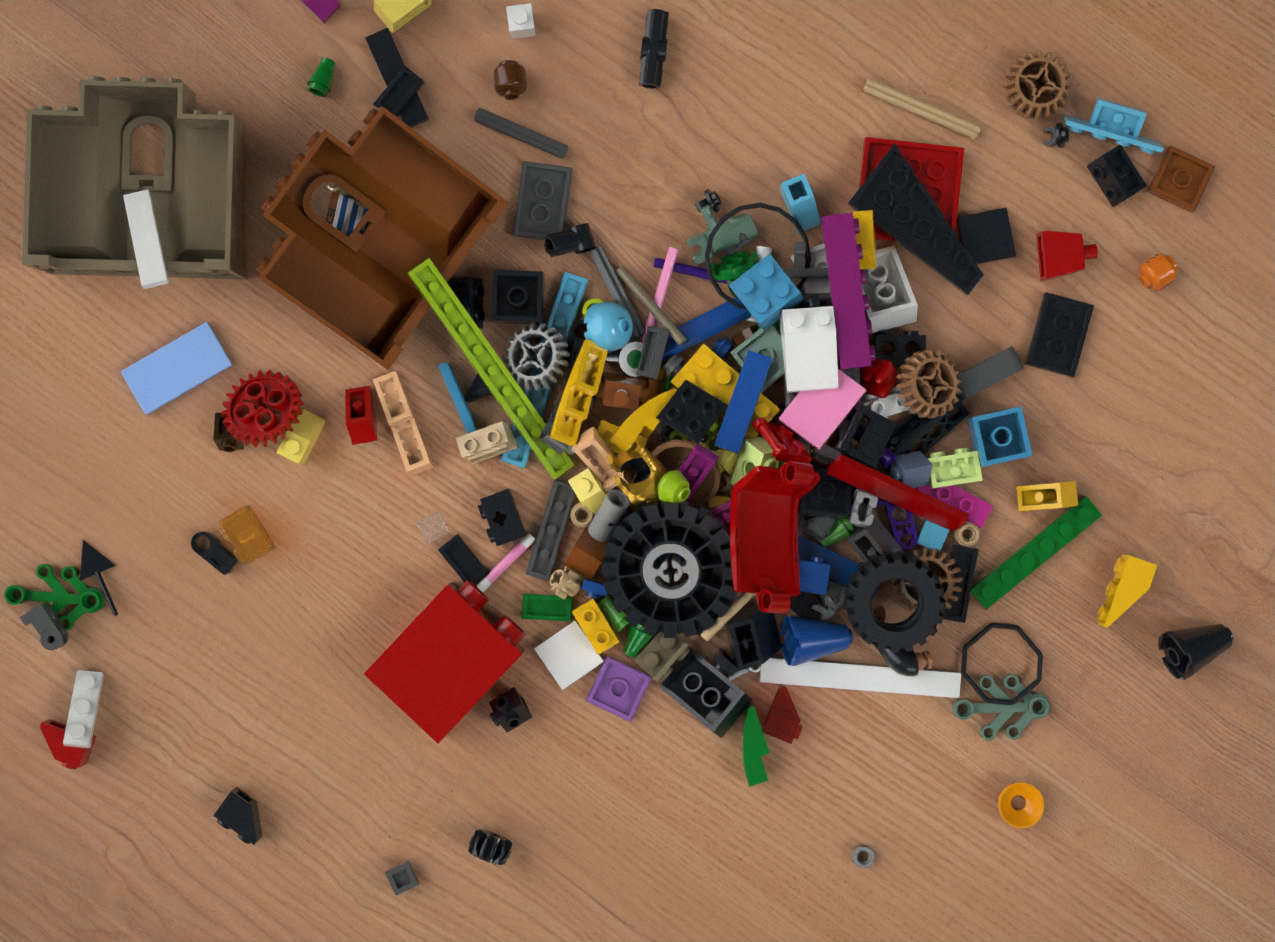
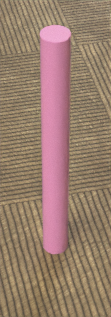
(662, 286)

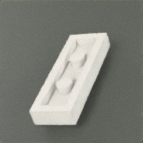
(83, 709)

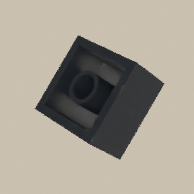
(517, 297)

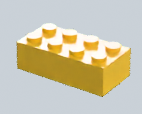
(719, 379)

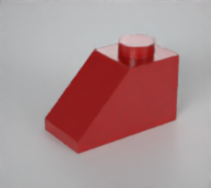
(360, 415)
(69, 756)

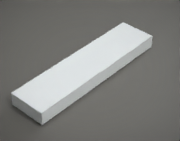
(146, 239)

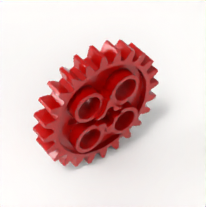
(271, 390)

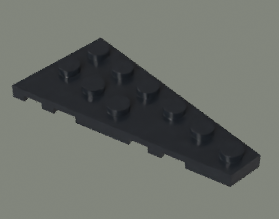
(914, 221)

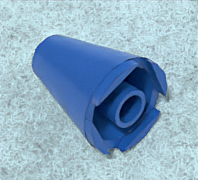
(812, 639)

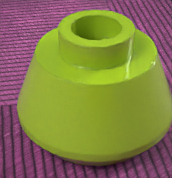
(673, 487)

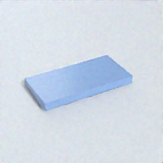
(176, 368)

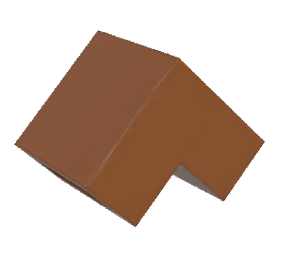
(586, 555)

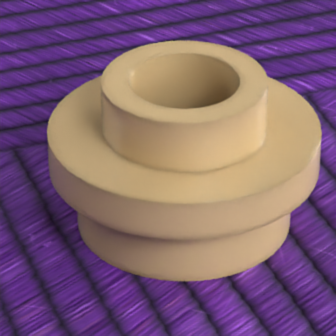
(576, 520)
(975, 534)

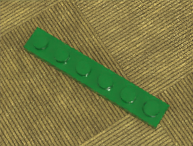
(1035, 552)

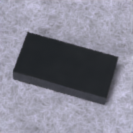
(399, 91)
(463, 560)

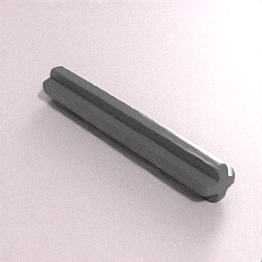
(521, 133)
(615, 287)

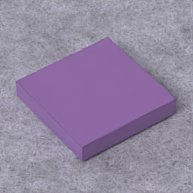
(619, 688)

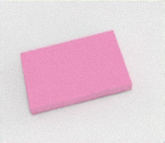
(820, 412)

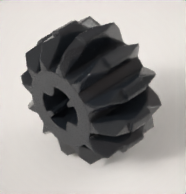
(490, 847)

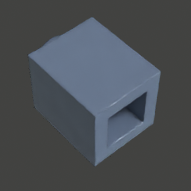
(912, 469)

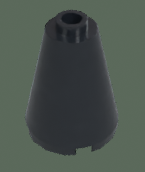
(1193, 648)

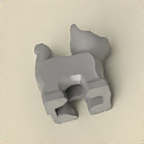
(862, 508)

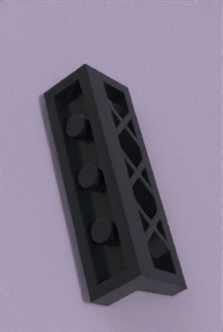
(919, 429)

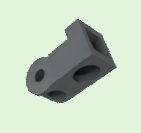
(47, 625)

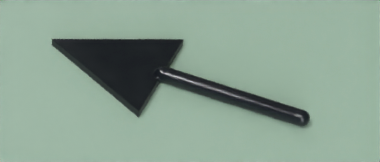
(92, 564)

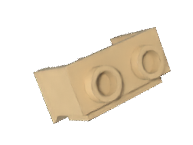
(487, 442)

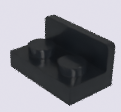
(1116, 175)
(470, 294)

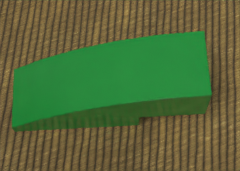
(753, 747)

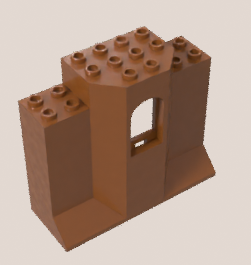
(417, 211)

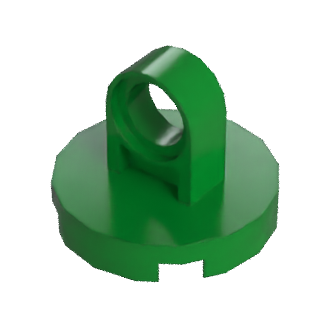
(733, 267)

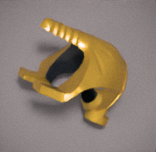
(648, 474)

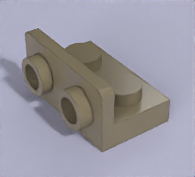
(661, 654)

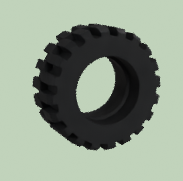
(904, 633)

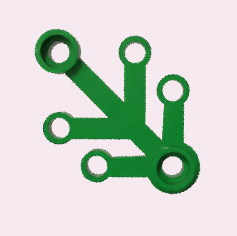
(60, 596)

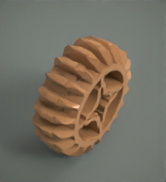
(1027, 82)
(917, 391)
(950, 579)

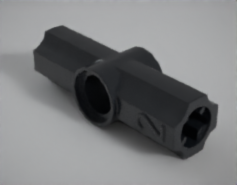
(653, 49)

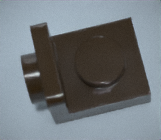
(223, 438)

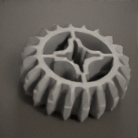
(520, 367)

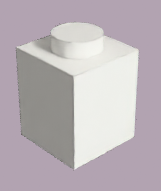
(521, 21)

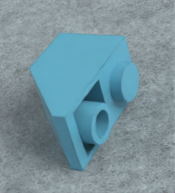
(800, 202)

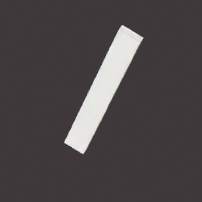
(861, 678)

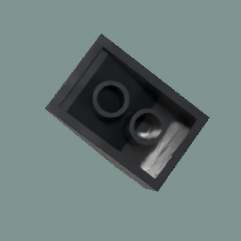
(706, 693)

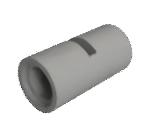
(609, 515)

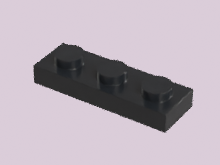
(966, 561)

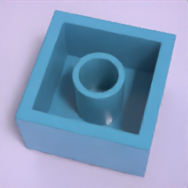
(766, 291)
(999, 436)

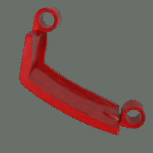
(767, 532)

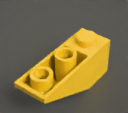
(1130, 582)

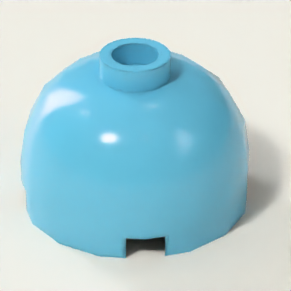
(608, 325)

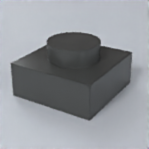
(402, 877)

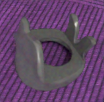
(831, 601)

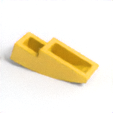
(641, 421)

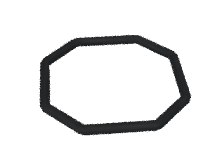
(1029, 642)

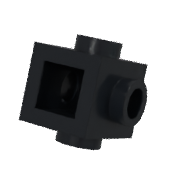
(509, 710)

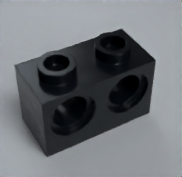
(898, 345)

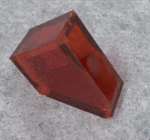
(782, 717)

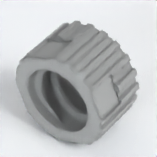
(870, 860)

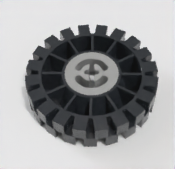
(634, 574)

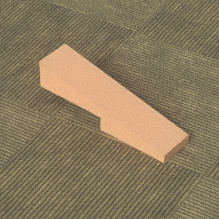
(403, 423)
(593, 452)

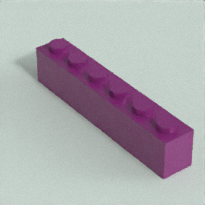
(846, 291)

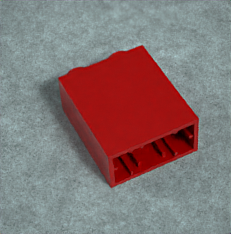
(447, 659)

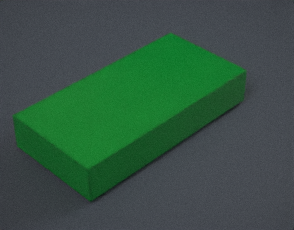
(547, 607)

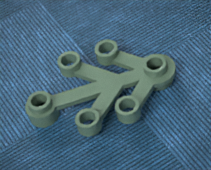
(1004, 711)

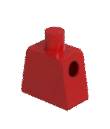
(1062, 253)

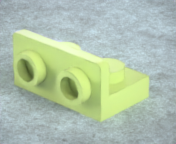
(954, 469)

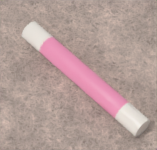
(505, 562)

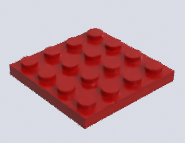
(933, 165)

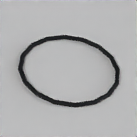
(730, 214)

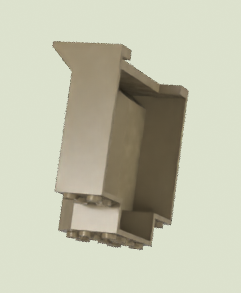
(83, 168)

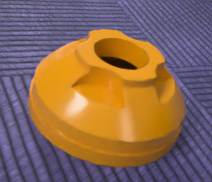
(1029, 813)

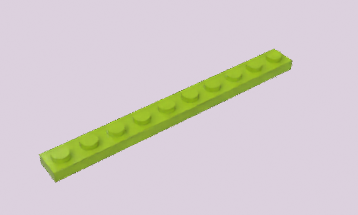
(487, 364)

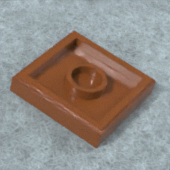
(1181, 179)

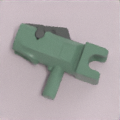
(729, 237)

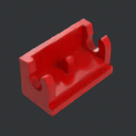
(878, 378)

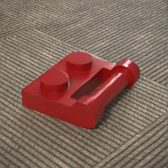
(782, 441)

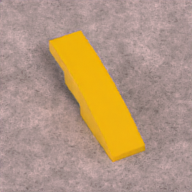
(578, 393)

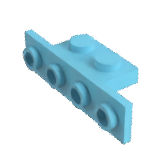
(1115, 122)

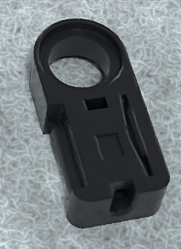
(216, 554)

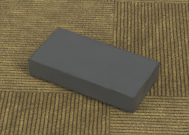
(652, 352)

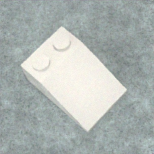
(889, 292)
(809, 348)

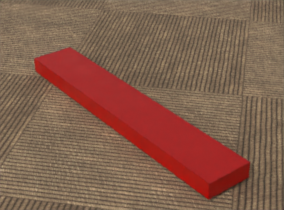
(897, 493)

